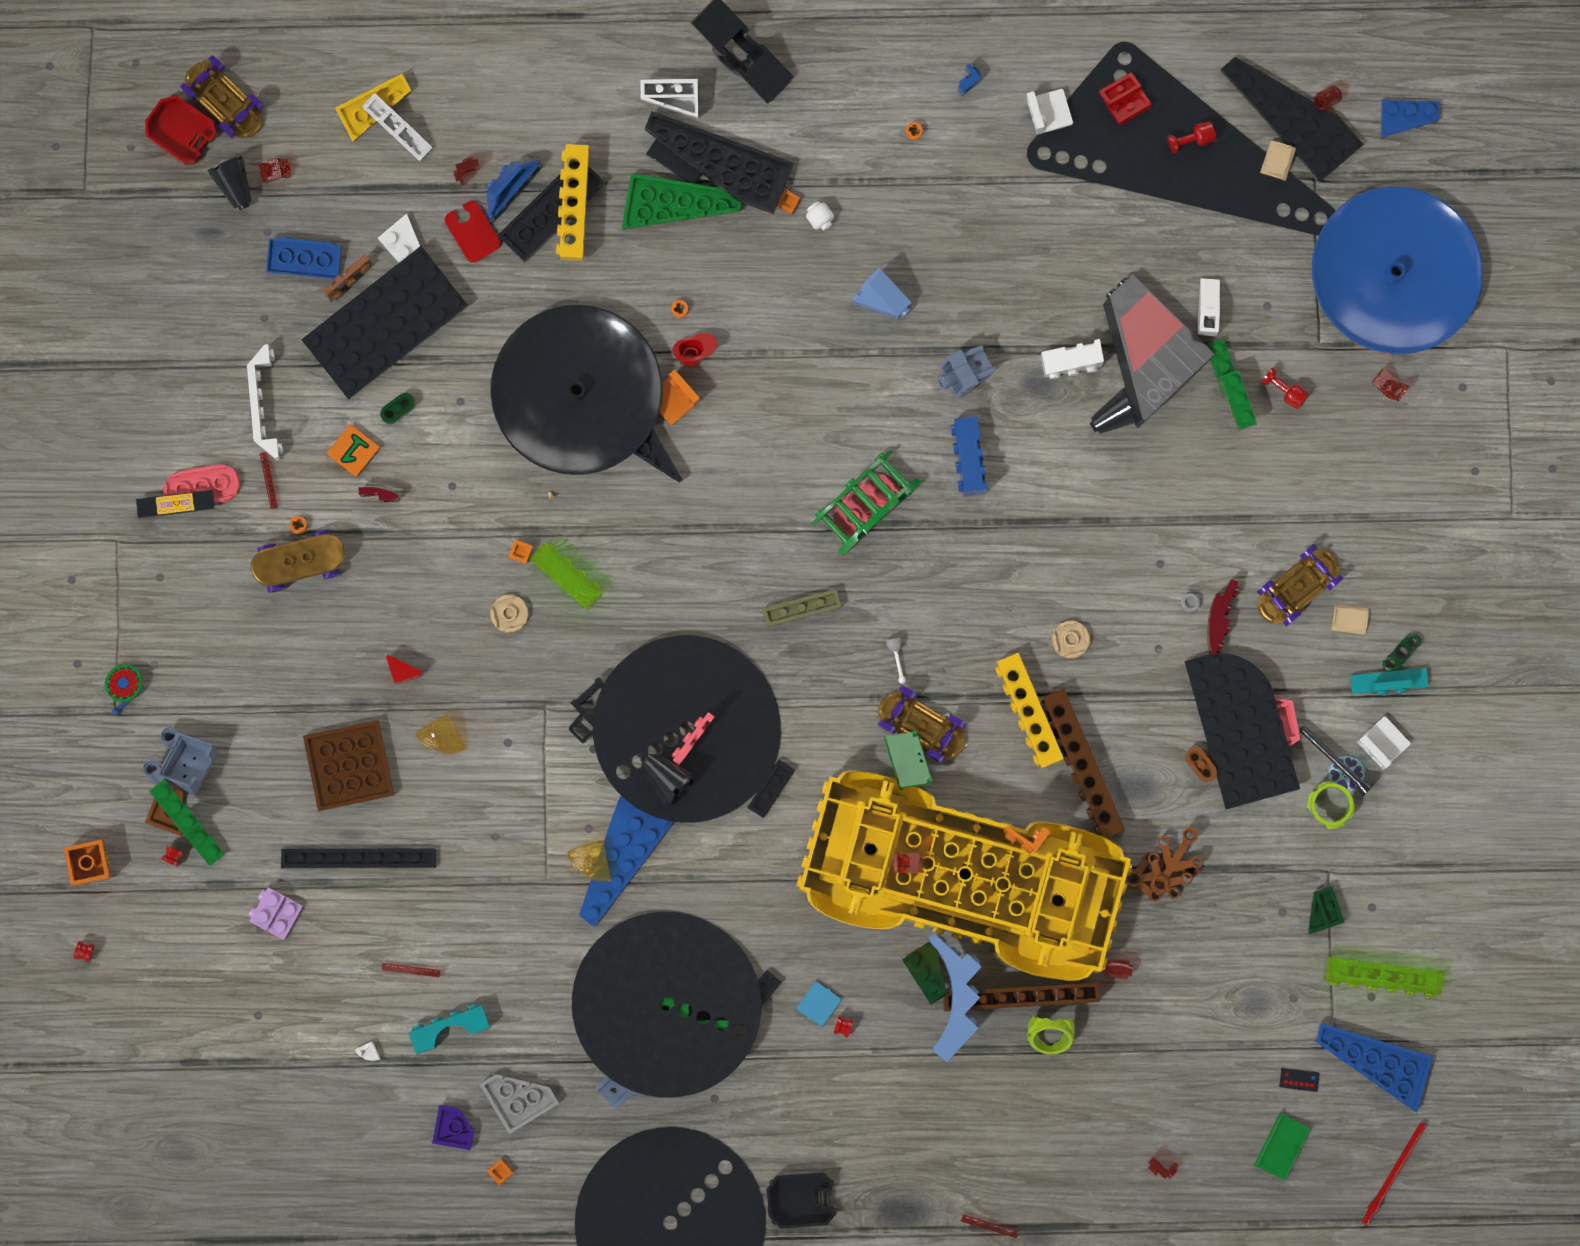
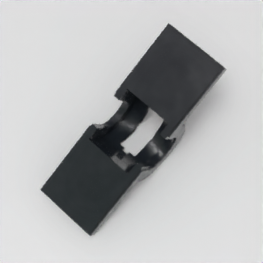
(760, 69)

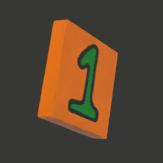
(353, 450)

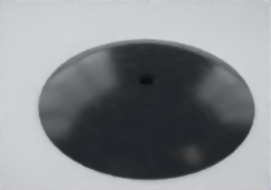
(566, 351)

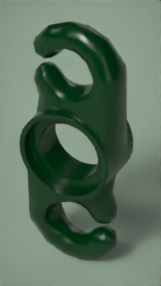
(1400, 661)

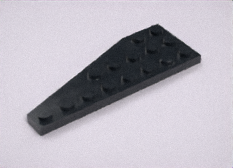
(1317, 134)
(736, 168)

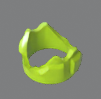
(1349, 810)
(1038, 1024)

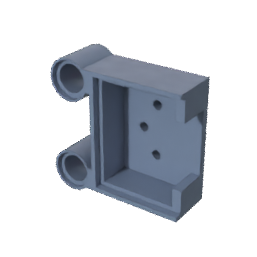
(185, 763)

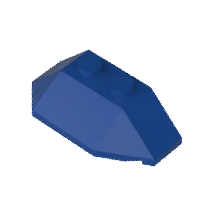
(508, 185)

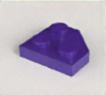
(452, 1129)

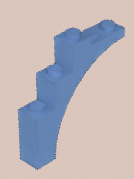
(963, 998)

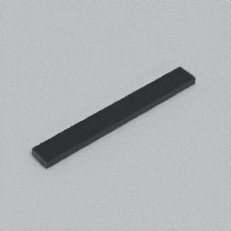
(359, 858)

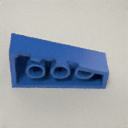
(969, 456)

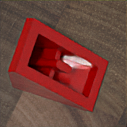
(401, 671)

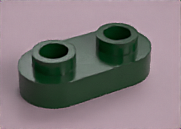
(397, 408)

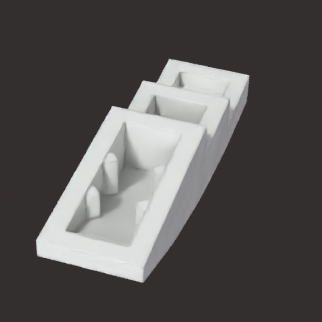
(396, 126)

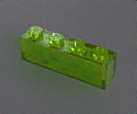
(569, 579)

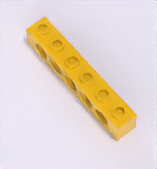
(573, 251)
(1015, 664)

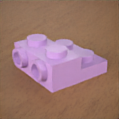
(275, 913)

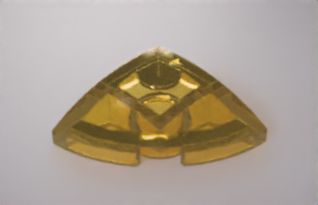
(441, 736)
(591, 861)

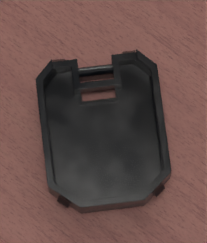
(794, 1203)

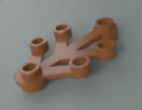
(1173, 864)
(1140, 878)

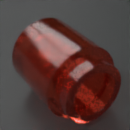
(1328, 97)
(1118, 969)

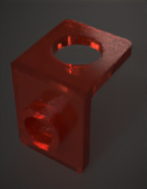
(1389, 385)

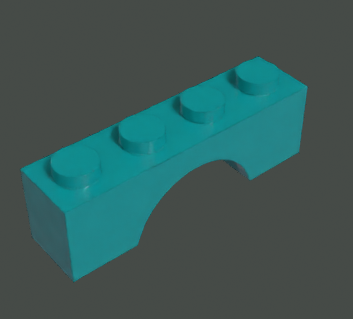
(426, 1037)

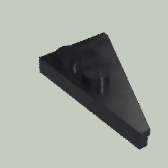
(656, 455)

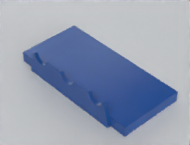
(303, 258)

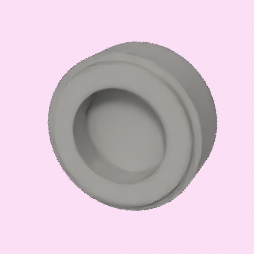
(1190, 602)

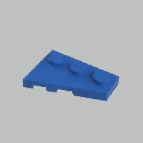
(1405, 115)

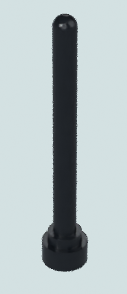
(1362, 785)

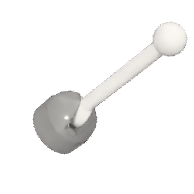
(894, 645)

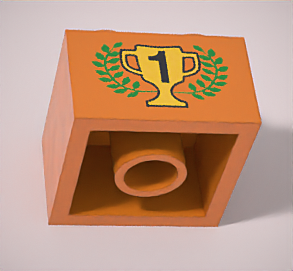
(88, 863)

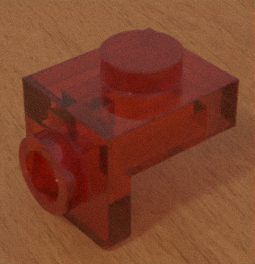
(468, 165)
(908, 862)
(1156, 1168)

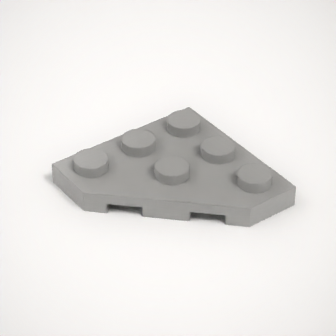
(517, 1100)

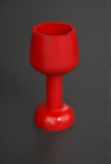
(1202, 134)
(1294, 395)

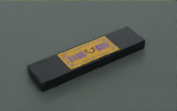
(175, 504)

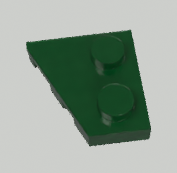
(1324, 911)

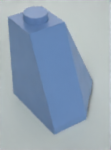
(882, 296)

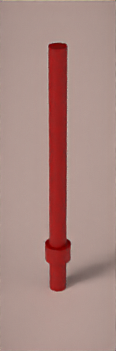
(1374, 1206)

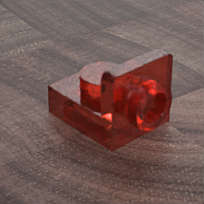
(275, 170)

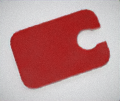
(476, 235)

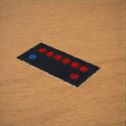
(1299, 1079)

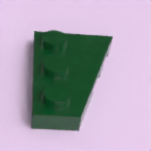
(927, 972)

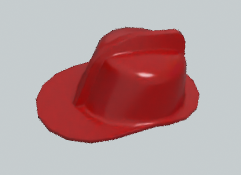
(694, 348)

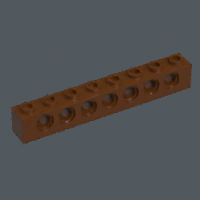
(1060, 699)
(1032, 996)

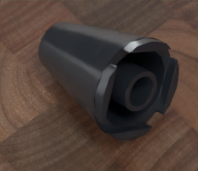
(233, 182)
(1113, 414)
(668, 777)

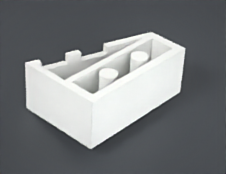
(673, 94)
(1072, 360)

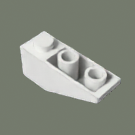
(1209, 307)

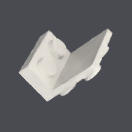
(1049, 111)
(1383, 742)

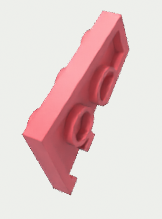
(691, 738)

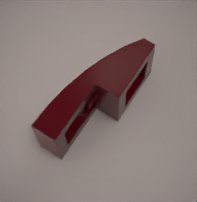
(384, 495)

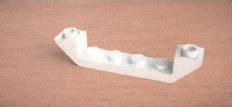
(261, 359)

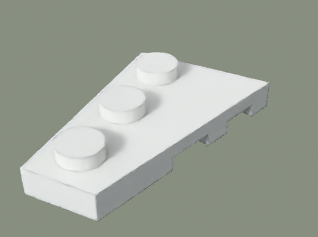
(400, 239)

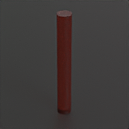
(268, 480)
(411, 970)
(989, 1226)

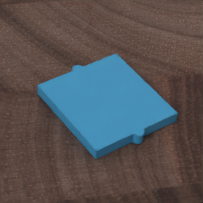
(818, 1004)

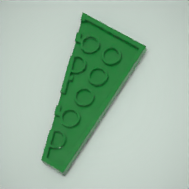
(667, 201)

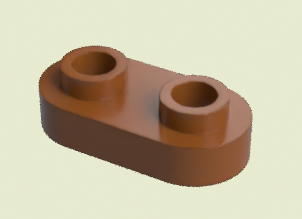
(1201, 764)

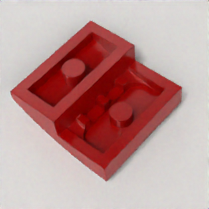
(1125, 99)

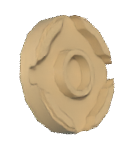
(509, 613)
(1070, 639)

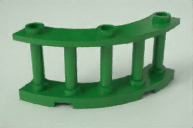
(878, 513)

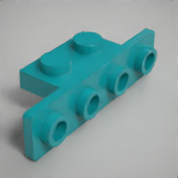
(1389, 681)

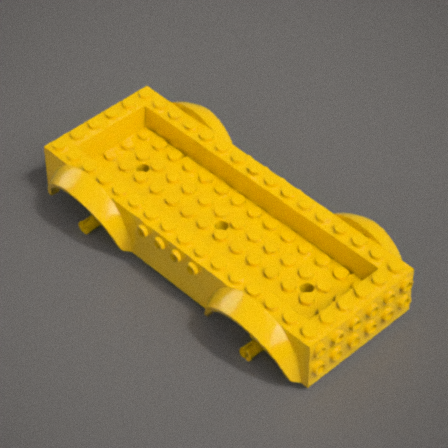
(1007, 889)

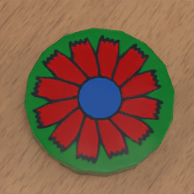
(123, 683)

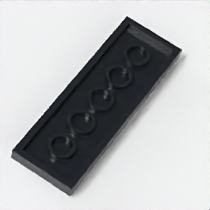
(540, 218)

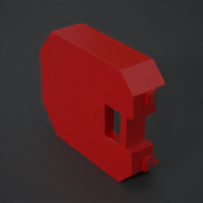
(175, 125)

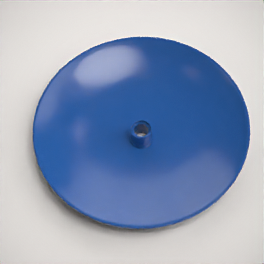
(1404, 232)

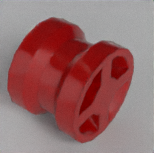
(172, 856)
(84, 951)
(843, 1026)

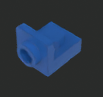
(968, 83)

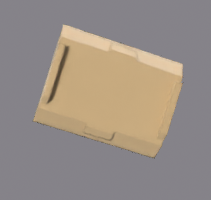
(1278, 160)
(1350, 619)

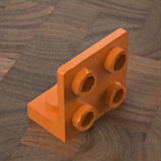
(676, 398)
(1037, 839)

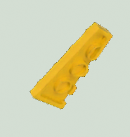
(356, 119)

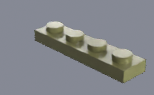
(801, 608)

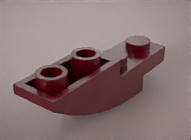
(1217, 623)

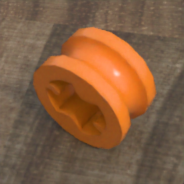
(919, 128)
(674, 306)
(294, 520)

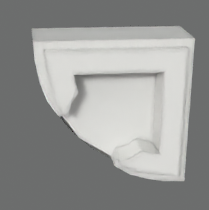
(368, 1052)

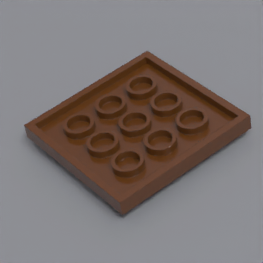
(348, 765)

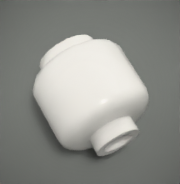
(820, 216)

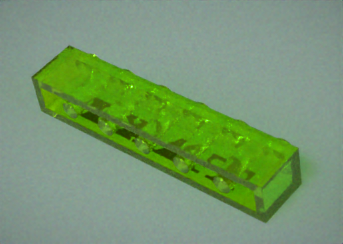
(1383, 976)

